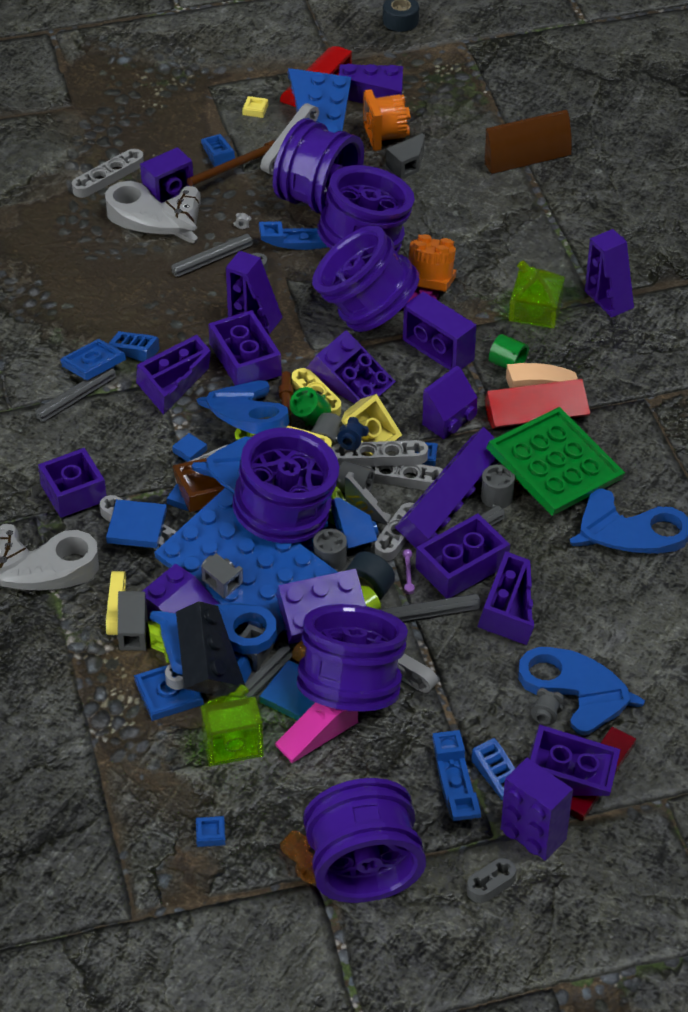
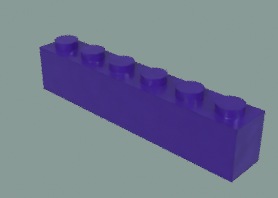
(448, 490)

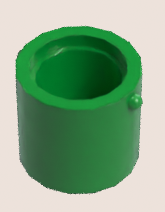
(508, 351)
(309, 405)

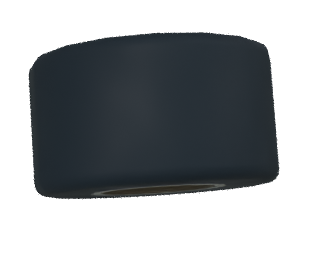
(400, 14)
(373, 572)

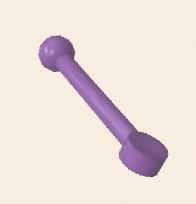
(409, 587)

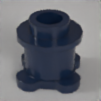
(351, 434)

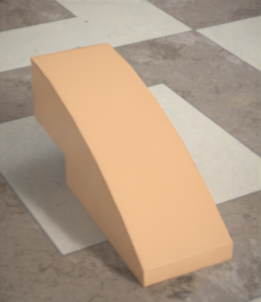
(535, 373)

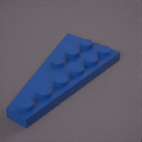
(325, 92)

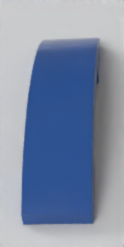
(290, 237)
(454, 776)

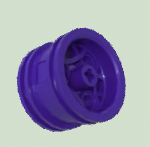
(309, 159)
(363, 198)
(366, 278)
(285, 485)
(351, 657)
(364, 840)

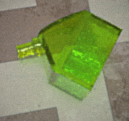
(536, 296)
(232, 728)

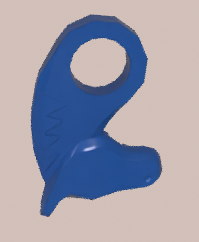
(239, 409)
(223, 464)
(606, 527)
(232, 616)
(599, 690)

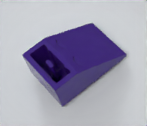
(350, 369)

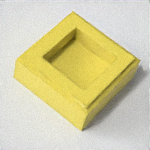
(255, 107)

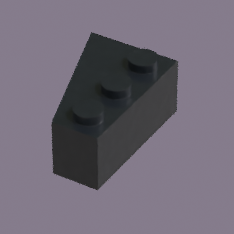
(206, 651)

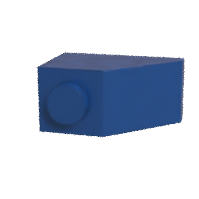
(353, 524)

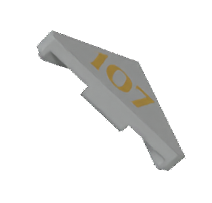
(363, 500)

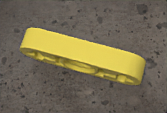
(299, 377)
(117, 583)

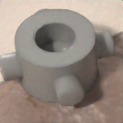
(242, 221)

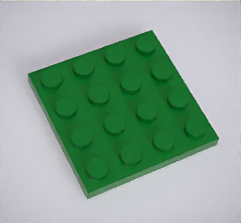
(555, 460)

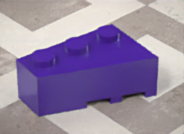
(379, 78)
(609, 273)
(251, 290)
(173, 372)
(509, 601)

